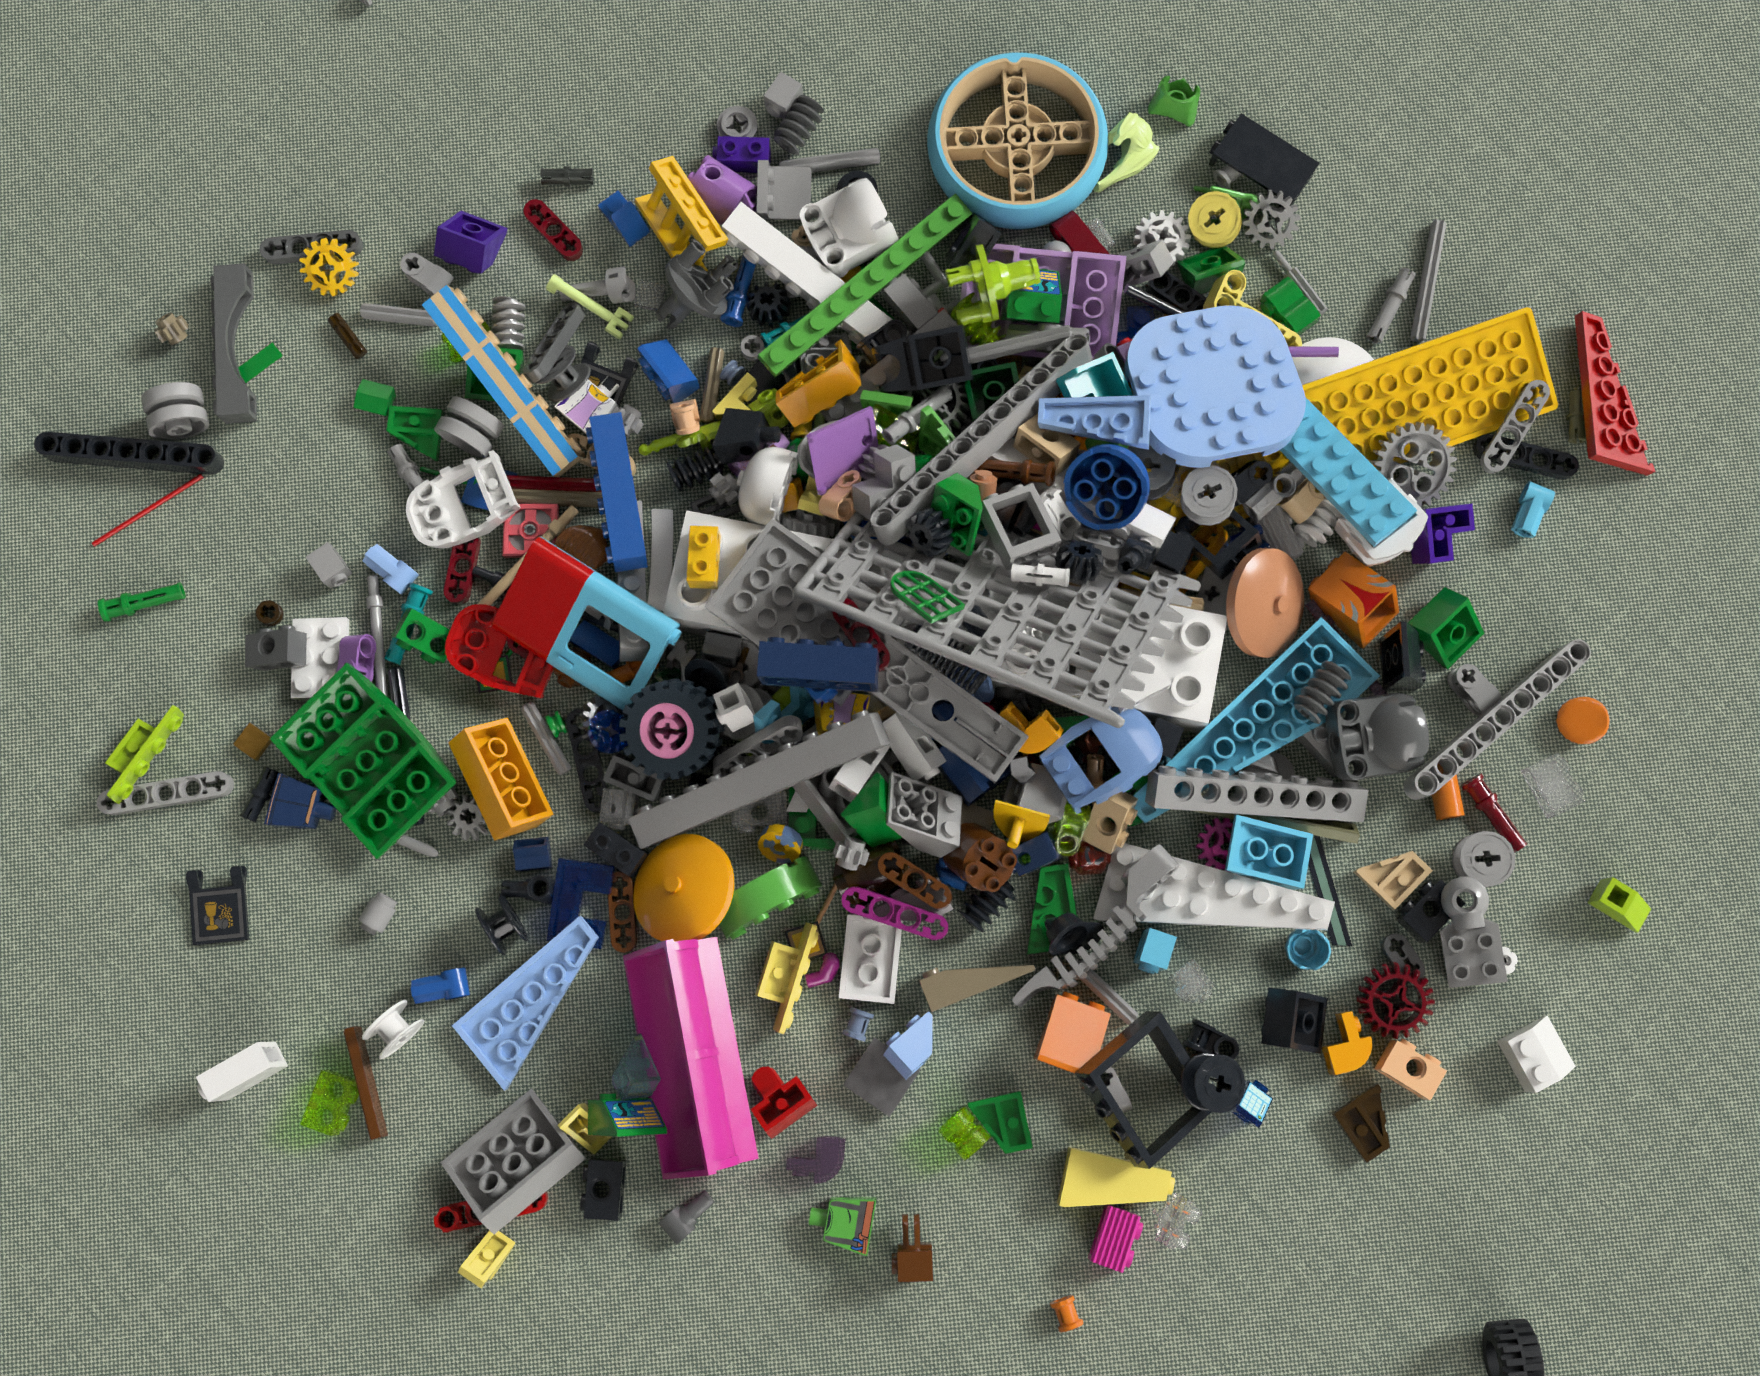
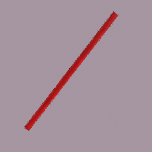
(147, 510)

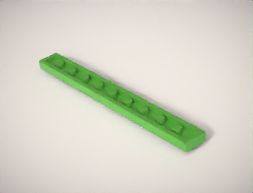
(864, 285)

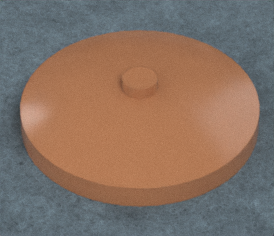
(1265, 602)

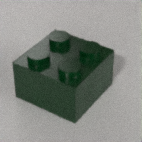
(988, 387)

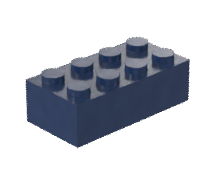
(818, 665)

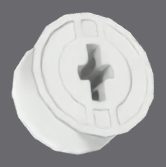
(393, 1029)

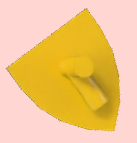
(1018, 822)

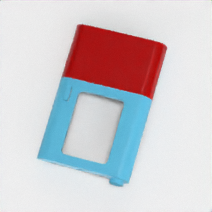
(548, 604)

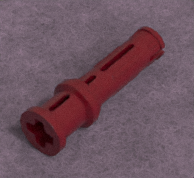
(1487, 802)

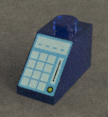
(1253, 1104)

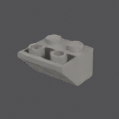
(1037, 794)

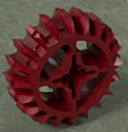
(1392, 1012)

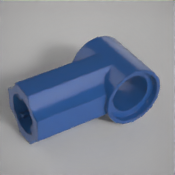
(447, 985)

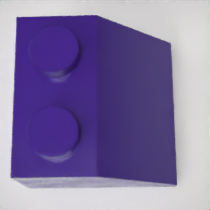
(469, 241)

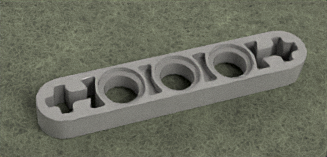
(179, 793)

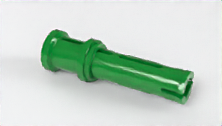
(127, 601)

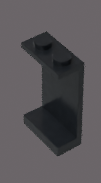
(1264, 158)

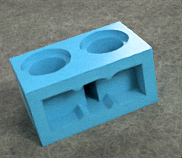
(1154, 951)

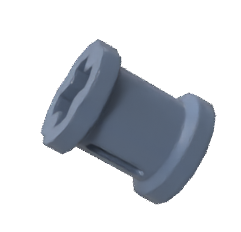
(858, 1024)

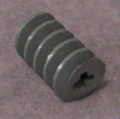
(797, 123)
(1320, 690)

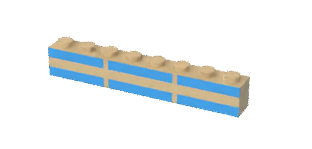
(503, 381)

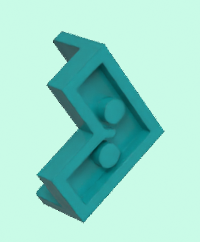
(1095, 379)

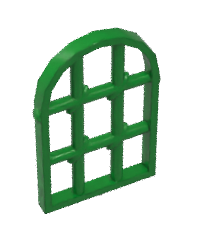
(911, 575)

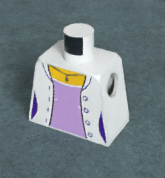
(589, 402)

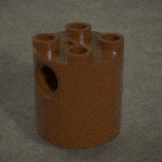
(981, 858)

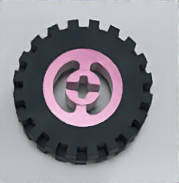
(671, 698)

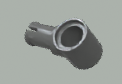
(682, 1219)

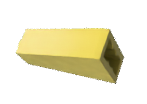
(1106, 1180)

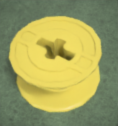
(1215, 204)

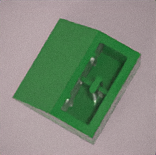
(962, 505)

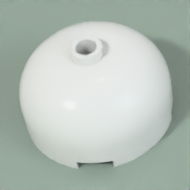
(766, 484)

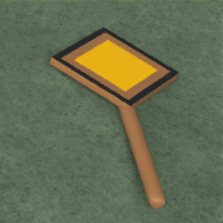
(794, 935)

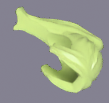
(1136, 148)

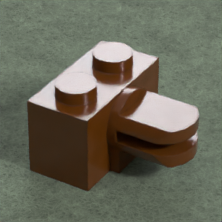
(913, 1259)

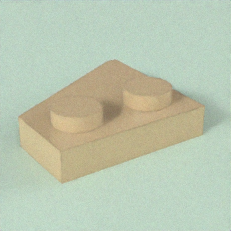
(1394, 877)

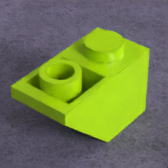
(1620, 903)

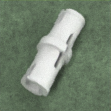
(1020, 573)

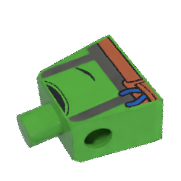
(846, 1222)

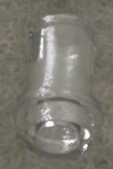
(1100, 232)

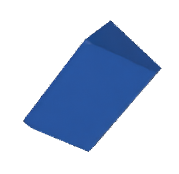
(597, 644)

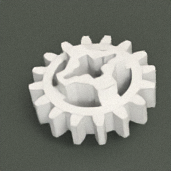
(1175, 242)

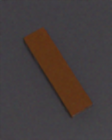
(365, 1082)

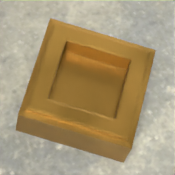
(253, 741)

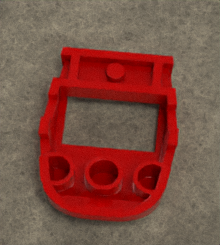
(477, 647)

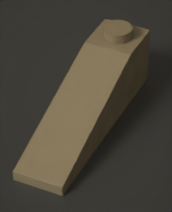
(958, 984)

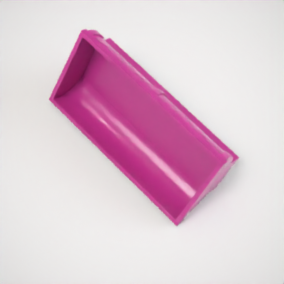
(691, 1036)

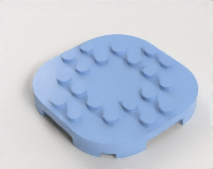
(1216, 384)

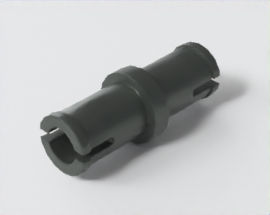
(566, 176)

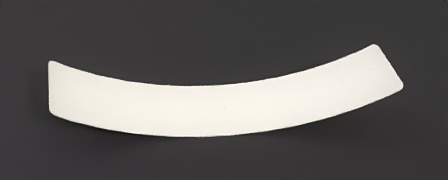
(661, 557)

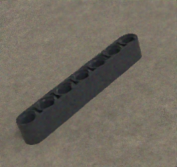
(119, 447)

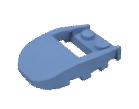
(1133, 748)

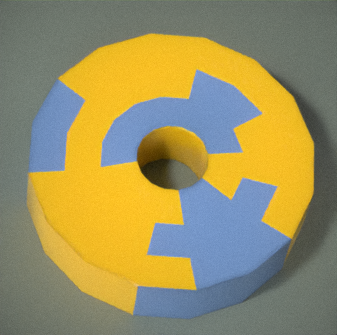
(780, 843)

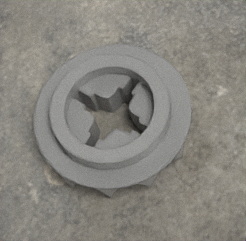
(743, 117)

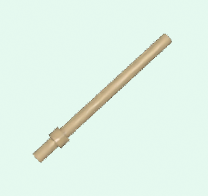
(556, 527)

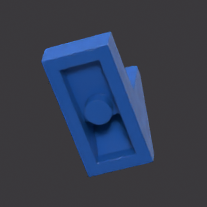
(624, 218)

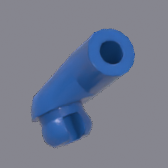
(948, 877)

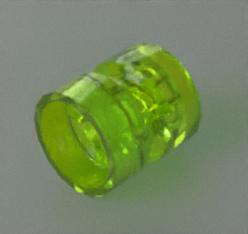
(964, 1133)

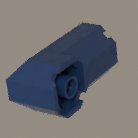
(962, 777)

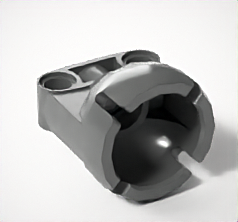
(1377, 735)

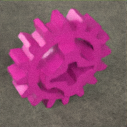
(1221, 836)

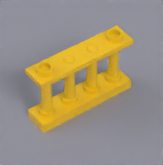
(684, 202)

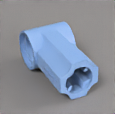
(395, 572)

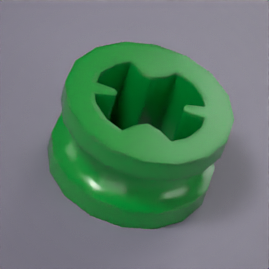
(556, 724)

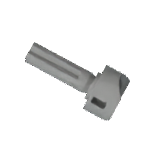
(614, 285)

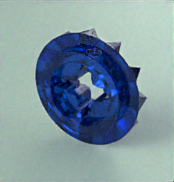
(600, 738)

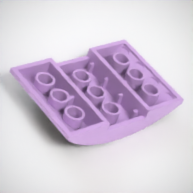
(1088, 287)

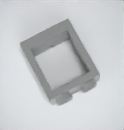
(1028, 550)

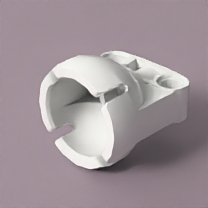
(848, 227)

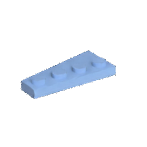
(1107, 418)

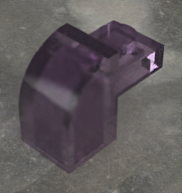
(828, 1160)

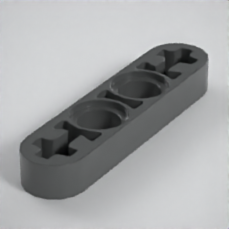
(288, 242)
(554, 342)

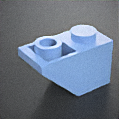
(913, 1047)

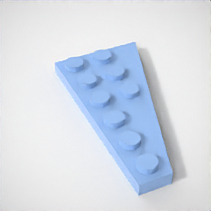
(516, 1012)

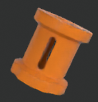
(1066, 1313)

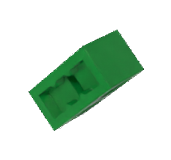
(427, 631)

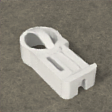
(1059, 512)

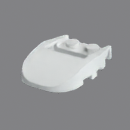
(438, 513)

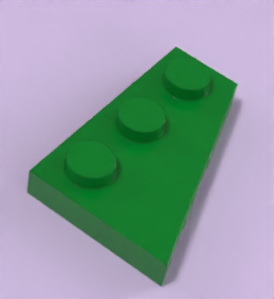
(1052, 899)

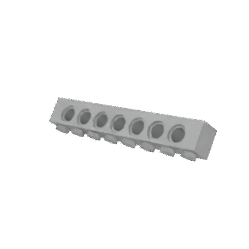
(1348, 807)

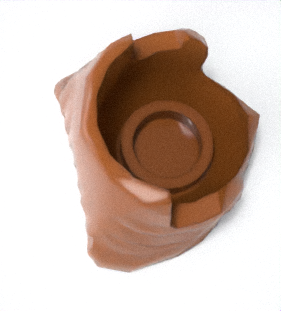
(584, 544)

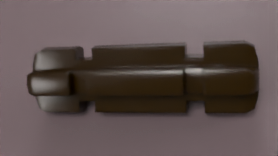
(347, 336)

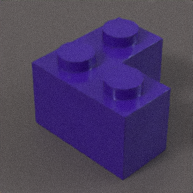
(1435, 540)

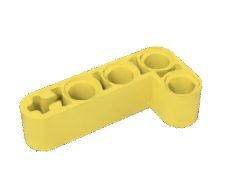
(1225, 296)

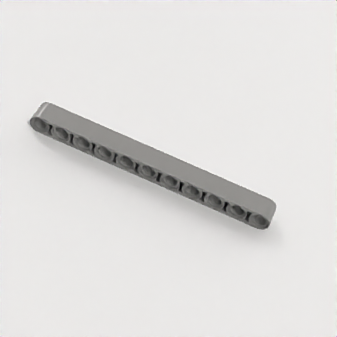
(980, 438)

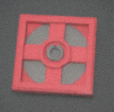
(525, 526)

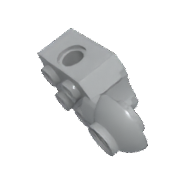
(1470, 941)

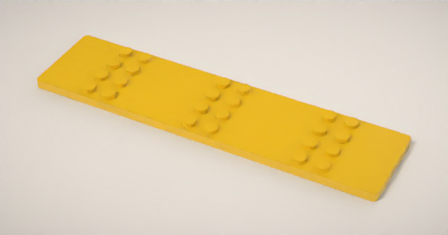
(1451, 382)

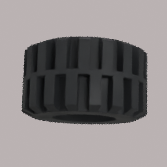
(1511, 1349)

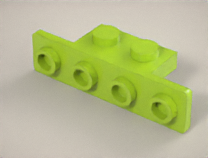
(137, 750)

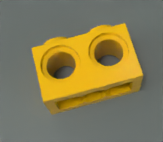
(703, 557)

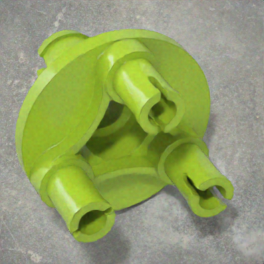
(993, 281)

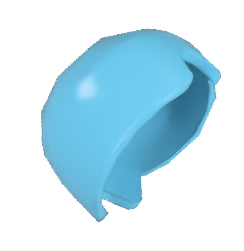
(1307, 949)

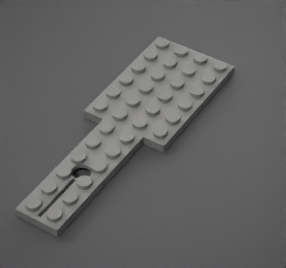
(761, 604)

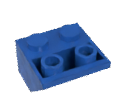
(667, 370)

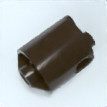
(869, 876)

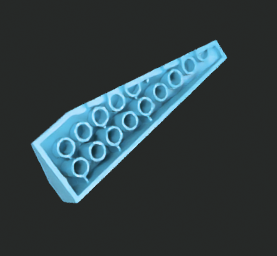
(1265, 712)

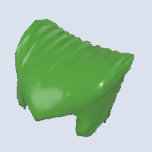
(1175, 101)

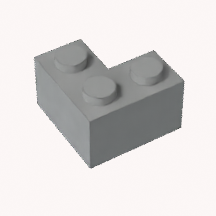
(892, 470)

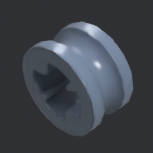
(732, 373)

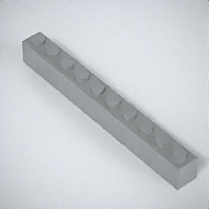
(759, 780)

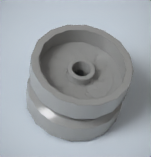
(174, 411)
(469, 427)

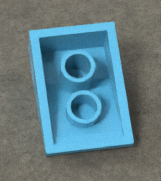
(1269, 852)

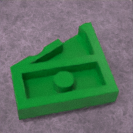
(1004, 1120)

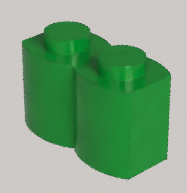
(1289, 306)

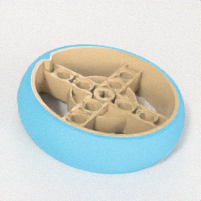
(1014, 74)

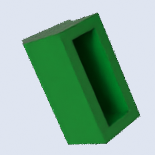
(374, 397)

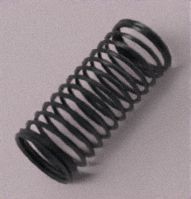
(972, 688)

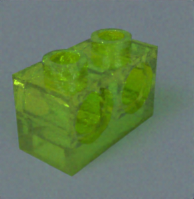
(324, 1098)

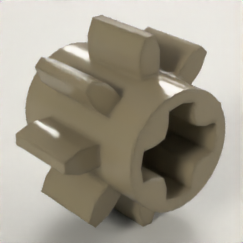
(171, 328)

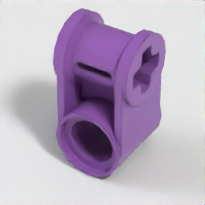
(359, 652)

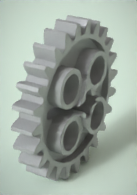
(1422, 442)

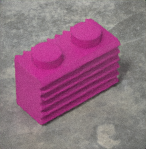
(1115, 1237)

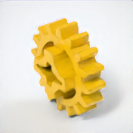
(328, 256)

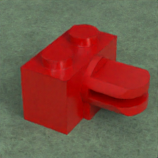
(780, 1102)

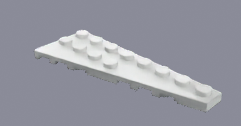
(1211, 898)

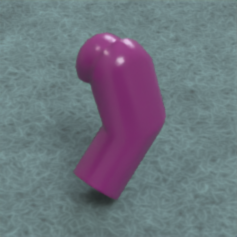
(826, 973)

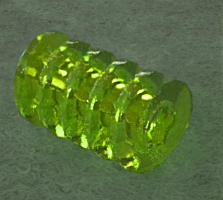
(981, 332)

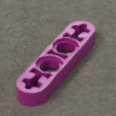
(893, 916)

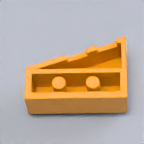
(819, 387)

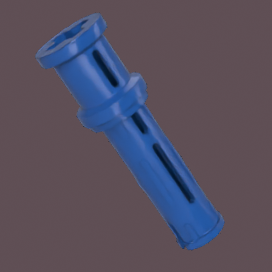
(738, 296)

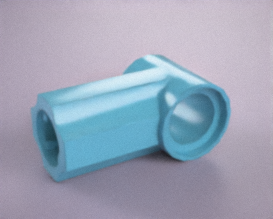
(1534, 503)

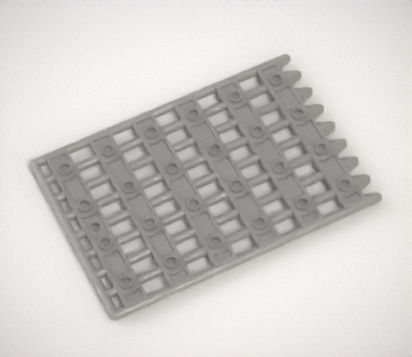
(1011, 617)

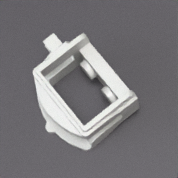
(1393, 545)

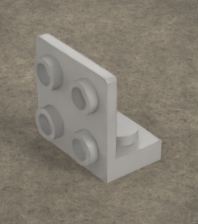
(782, 191)

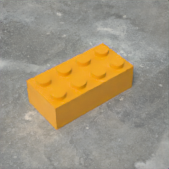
(500, 778)

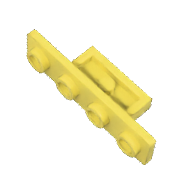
(783, 975)

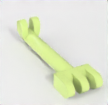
(557, 283)

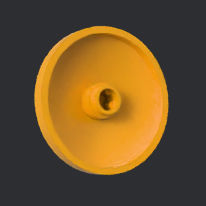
(683, 888)

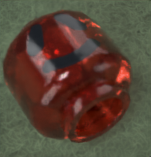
(1089, 860)

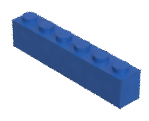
(618, 492)

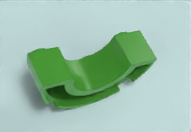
(768, 892)

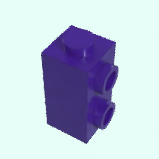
(742, 153)

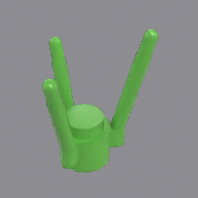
(1241, 198)

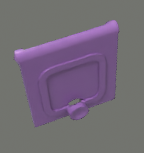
(840, 447)

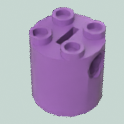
(722, 189)

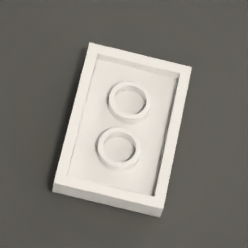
(321, 654)
(869, 960)

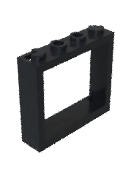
(1106, 1107)

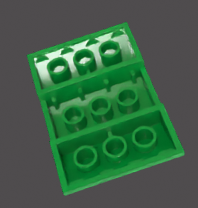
(365, 759)

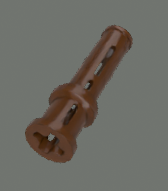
(1025, 471)

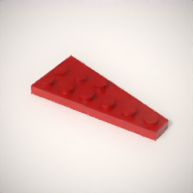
(1606, 404)

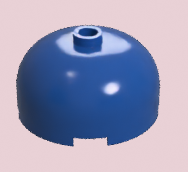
(1092, 472)

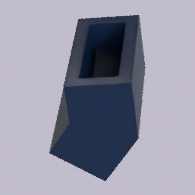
(532, 854)

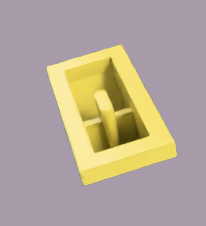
(576, 1126)

